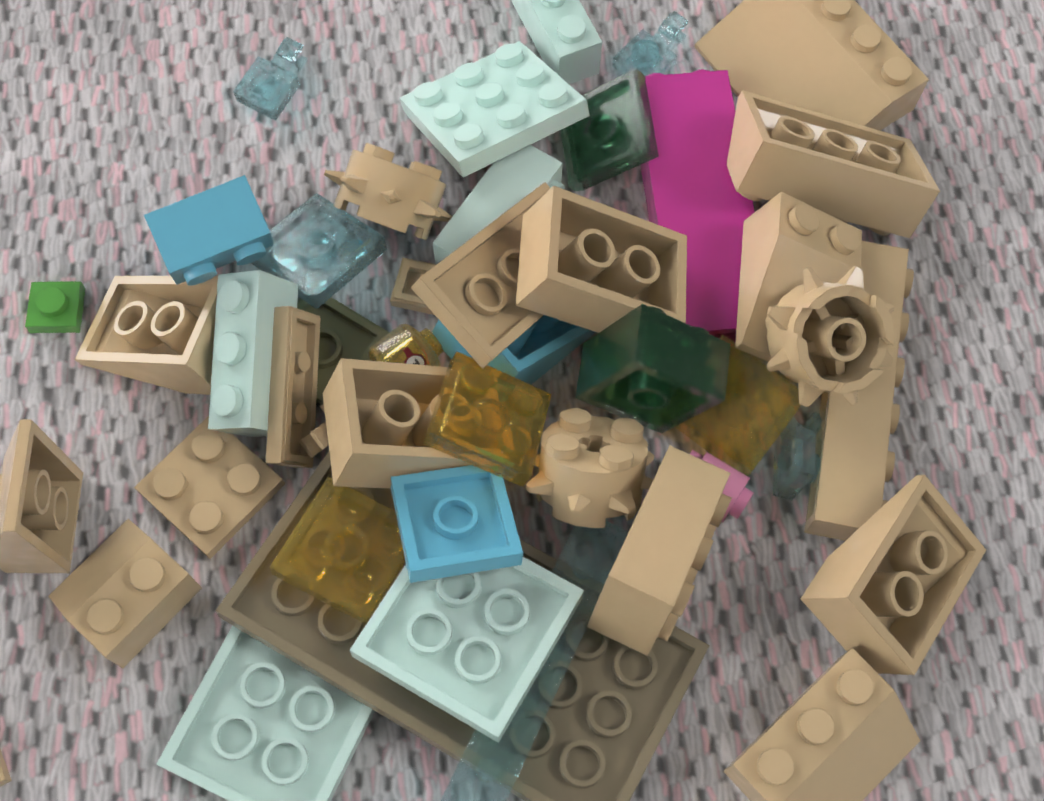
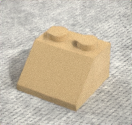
(124, 593)

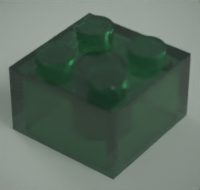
(653, 369)

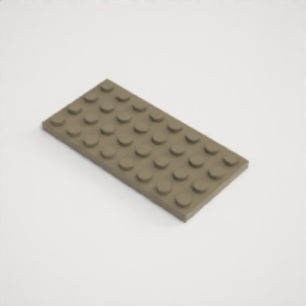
(597, 727)

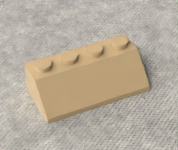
(829, 165)

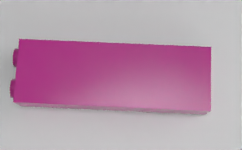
(694, 192)

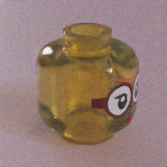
(407, 346)

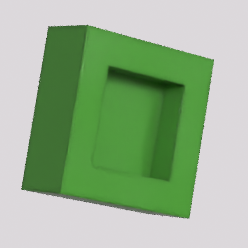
(55, 307)

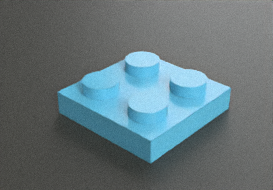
(454, 522)

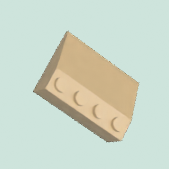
(815, 58)

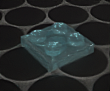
(320, 249)

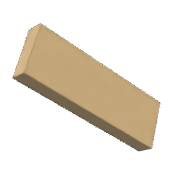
(292, 386)

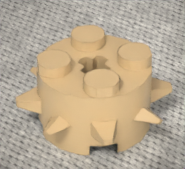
(390, 191)
(830, 336)
(591, 468)

